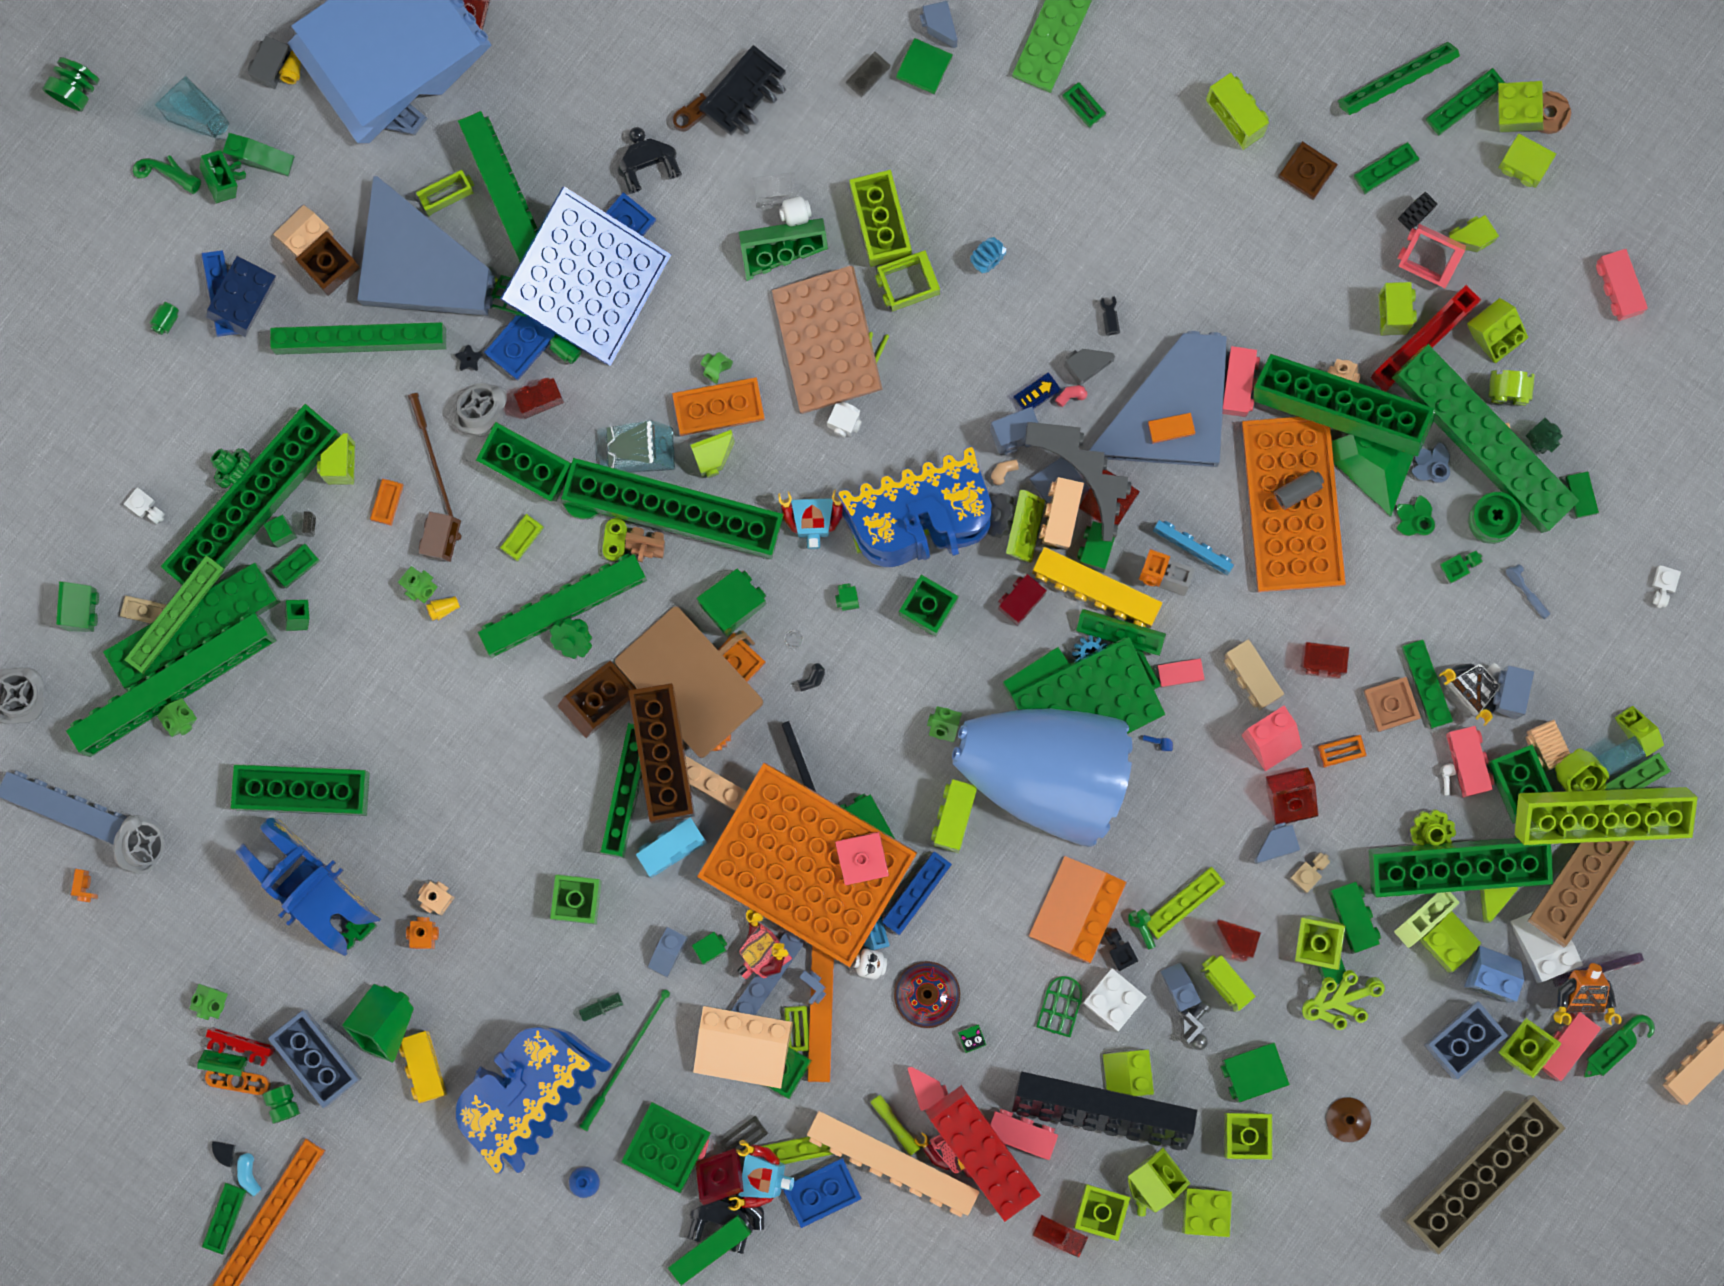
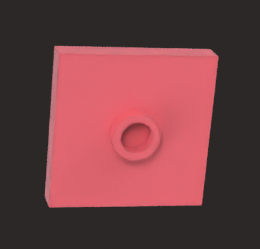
(862, 858)

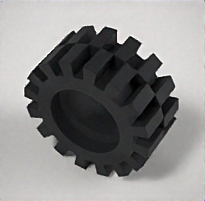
(1417, 211)

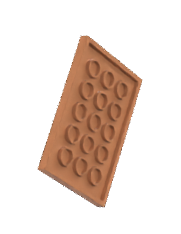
(827, 339)

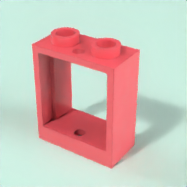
(1443, 279)

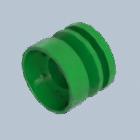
(72, 81)

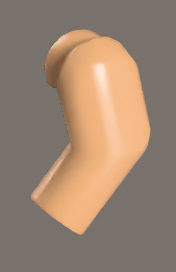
(1001, 470)

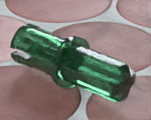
(601, 1007)

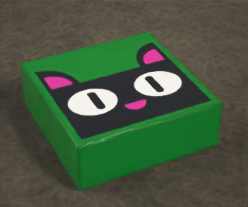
(972, 1038)

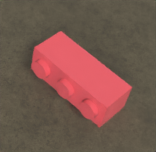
(1621, 285)
(1240, 381)
(1470, 761)
(1574, 1041)
(1023, 1134)

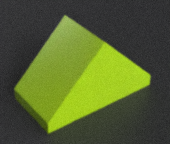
(1494, 900)

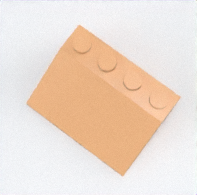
(742, 1047)

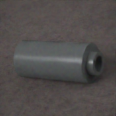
(1299, 489)

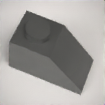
(1087, 363)

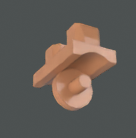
(643, 545)

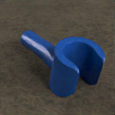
(1166, 743)

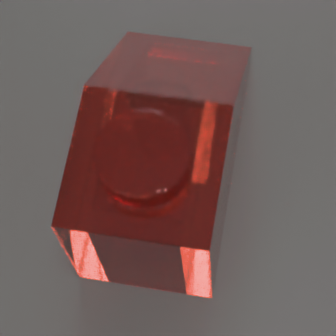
(1060, 1236)

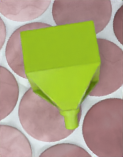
(1156, 1182)

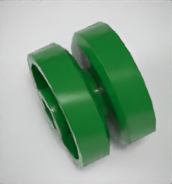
(1503, 508)

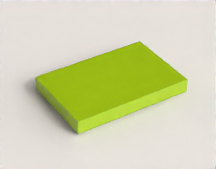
(1025, 526)

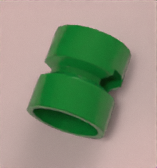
(281, 1104)

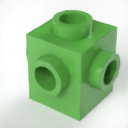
(417, 584)
(177, 718)
(944, 723)
(208, 1002)

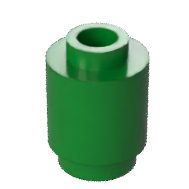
(164, 318)
(564, 349)

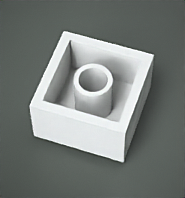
(1114, 1000)

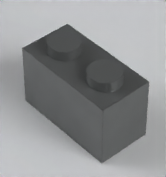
(268, 61)

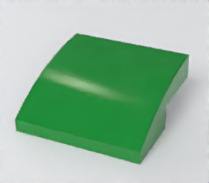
(924, 66)

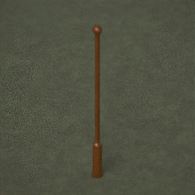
(414, 398)

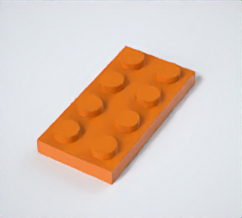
(718, 406)

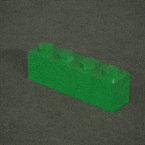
(780, 245)

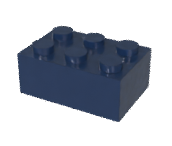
(241, 296)

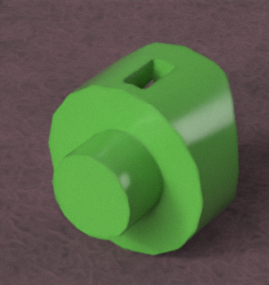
(715, 365)

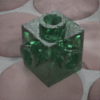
(1544, 436)

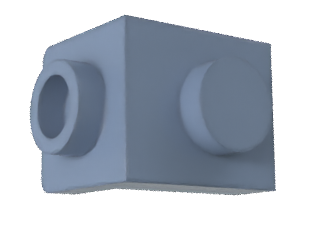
(812, 980)

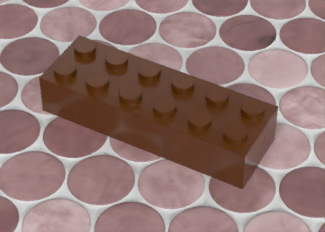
(661, 753)

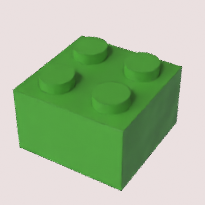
(576, 899)

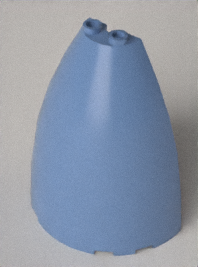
(1050, 768)

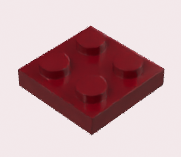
(719, 1176)

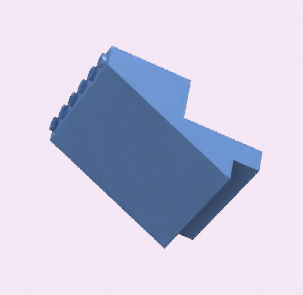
(385, 53)

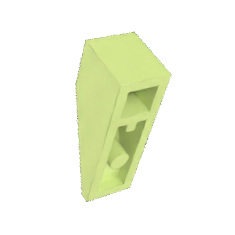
(1426, 918)

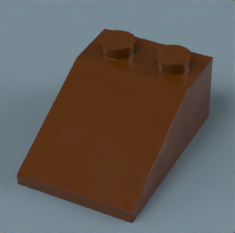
(596, 699)

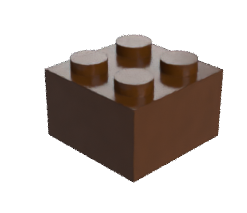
(327, 263)

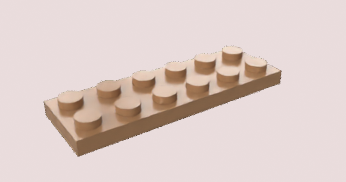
(1578, 888)

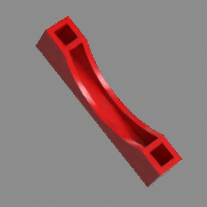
(1430, 333)

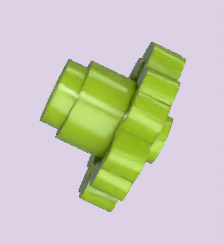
(1432, 828)

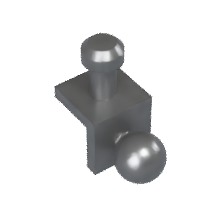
(1193, 1027)

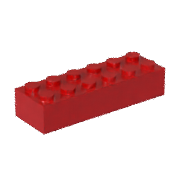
(982, 1153)

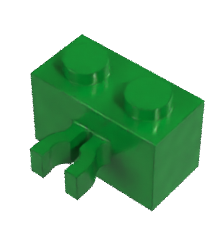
(220, 176)

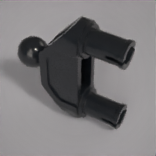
(645, 154)
(717, 1213)

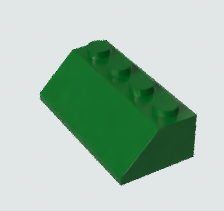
(524, 462)

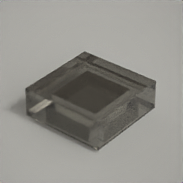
(309, 524)

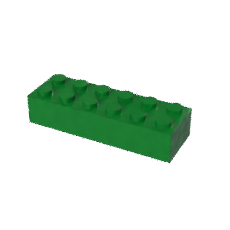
(300, 790)

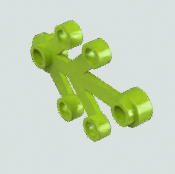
(1340, 999)

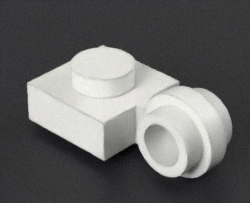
(141, 504)
(1665, 580)

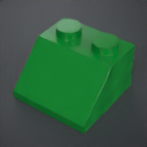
(77, 607)

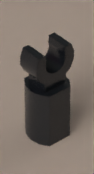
(1110, 317)

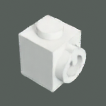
(844, 420)

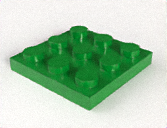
(666, 1147)

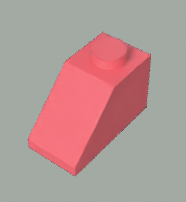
(926, 1088)

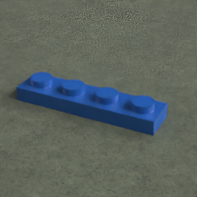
(215, 272)
(916, 893)

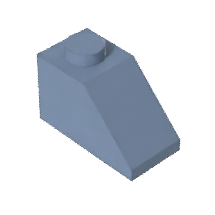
(939, 23)
(1278, 843)
(667, 951)
(1180, 987)

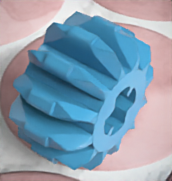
(988, 255)
(1087, 646)

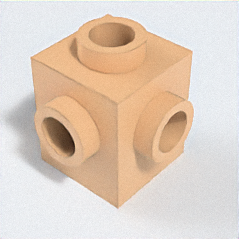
(1345, 369)
(442, 900)

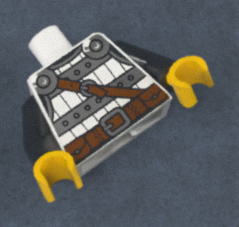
(1474, 687)

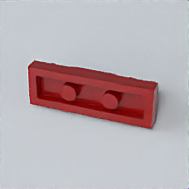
(239, 1044)

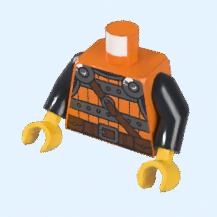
(1586, 992)

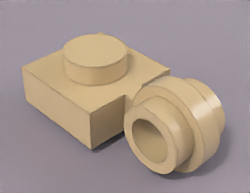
(1307, 876)

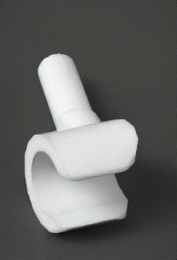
(1446, 771)

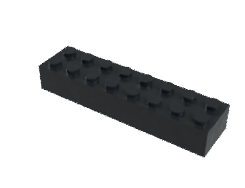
(1104, 1111)

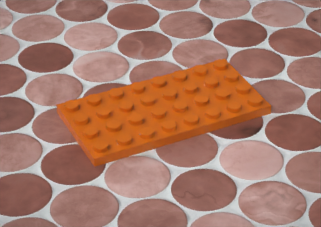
(1302, 543)

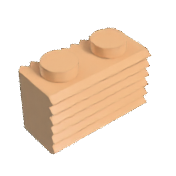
(1548, 744)

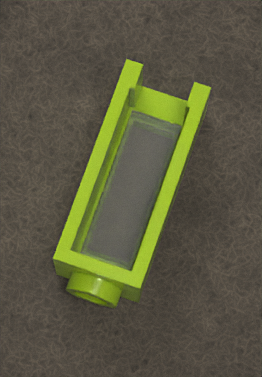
(445, 192)

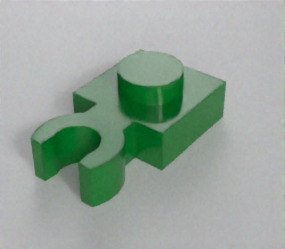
(357, 931)

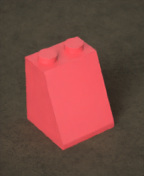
(1273, 738)

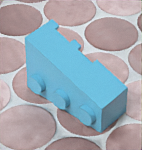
(670, 847)

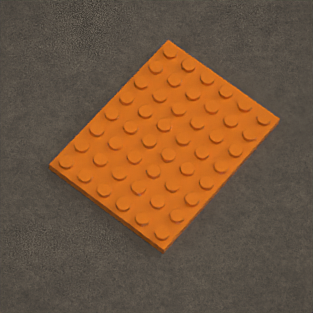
(786, 865)

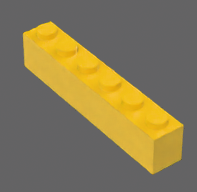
(1097, 588)

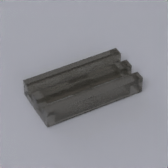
(747, 1135)

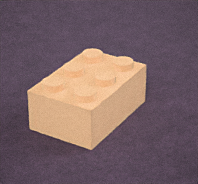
(1061, 513)

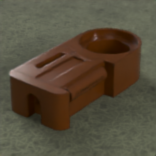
(691, 112)

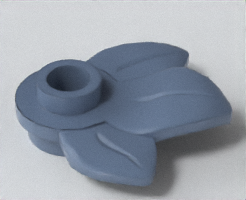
(1429, 461)

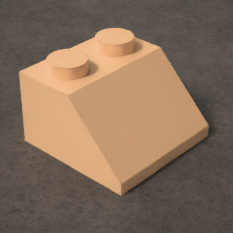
(301, 230)

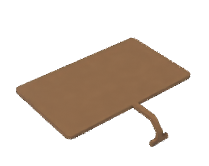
(707, 687)

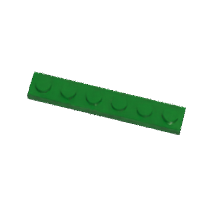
(1398, 78)

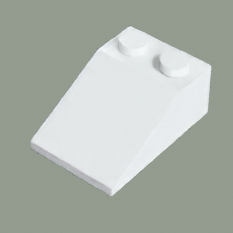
(1542, 953)

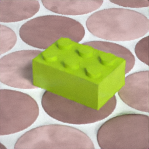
(1237, 110)
(953, 815)

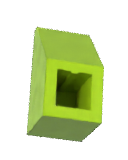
(1476, 235)
(1637, 725)

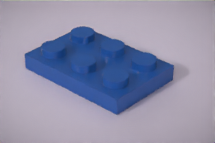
(822, 1193)

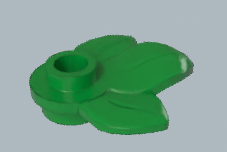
(1413, 515)

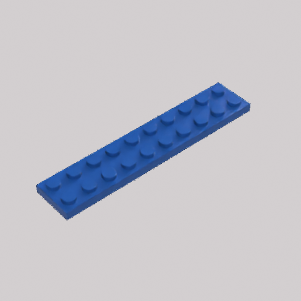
(526, 339)

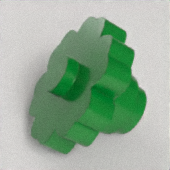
(229, 466)
(571, 637)

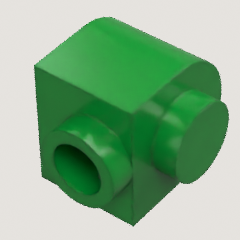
(847, 597)

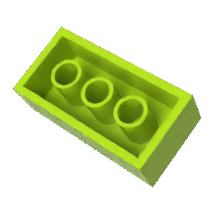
(880, 218)

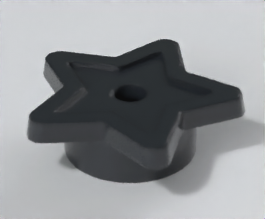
(471, 364)

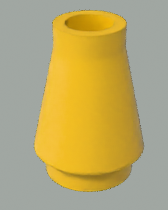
(291, 69)
(440, 608)

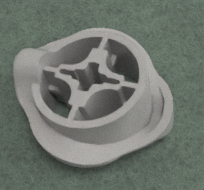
(480, 408)
(31, 710)
(132, 841)

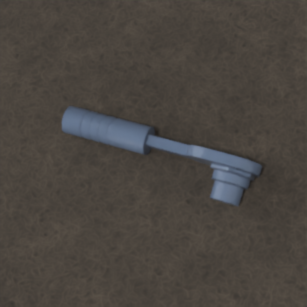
(1514, 575)

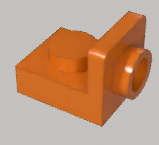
(1154, 568)
(80, 884)

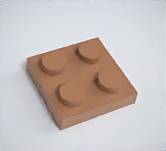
(1392, 704)

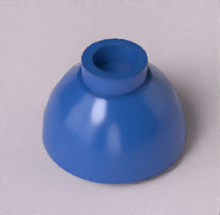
(584, 1182)

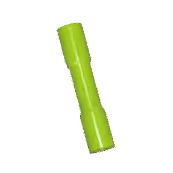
(903, 1136)

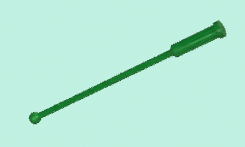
(601, 1098)

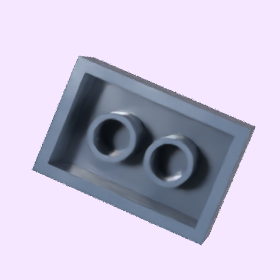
(1465, 1040)

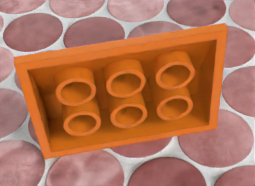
(1077, 909)

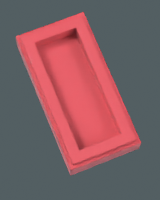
(1180, 672)

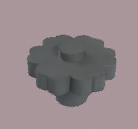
(1001, 515)

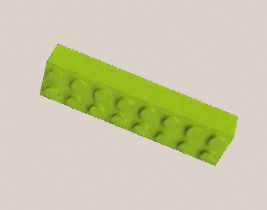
(1605, 815)

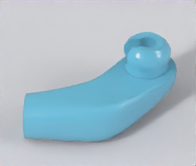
(245, 1174)

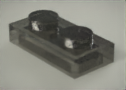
(868, 74)

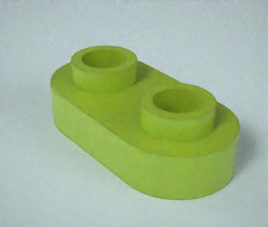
(614, 539)

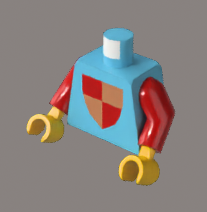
(812, 517)
(761, 1177)

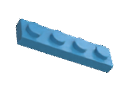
(1202, 552)

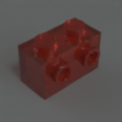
(538, 397)

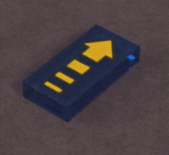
(1037, 392)

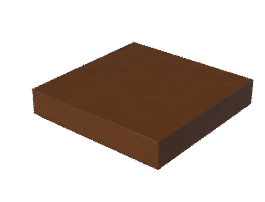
(1308, 170)

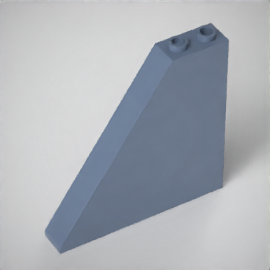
(416, 263)
(1182, 383)

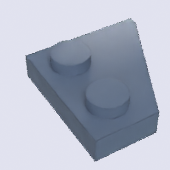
(408, 121)

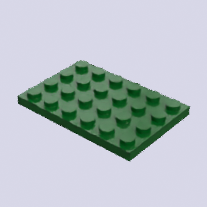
(1102, 684)

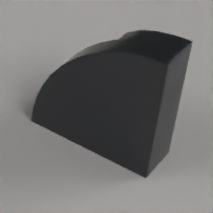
(223, 1152)

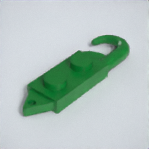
(1616, 1047)

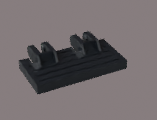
(743, 88)

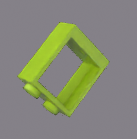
(918, 258)

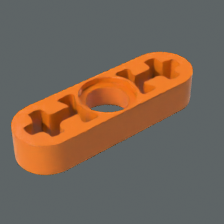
(252, 1089)

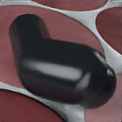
(815, 678)
(758, 1217)

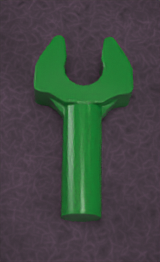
(1140, 920)

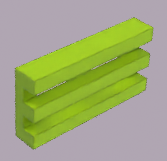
(797, 1029)

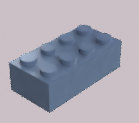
(314, 1058)

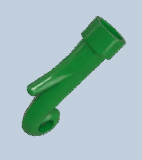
(173, 171)

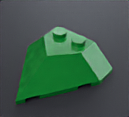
(1372, 468)

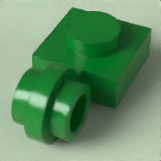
(1457, 568)

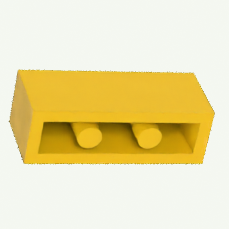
(422, 1067)

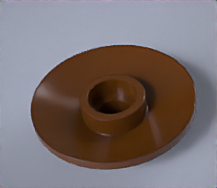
(1337, 1117)

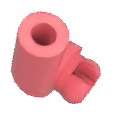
(1071, 392)

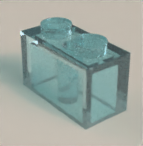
(1621, 755)

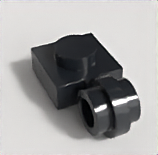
(1123, 954)

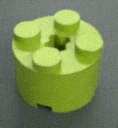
(1511, 386)
(1581, 772)

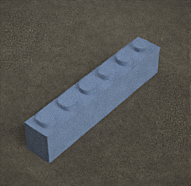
(60, 807)

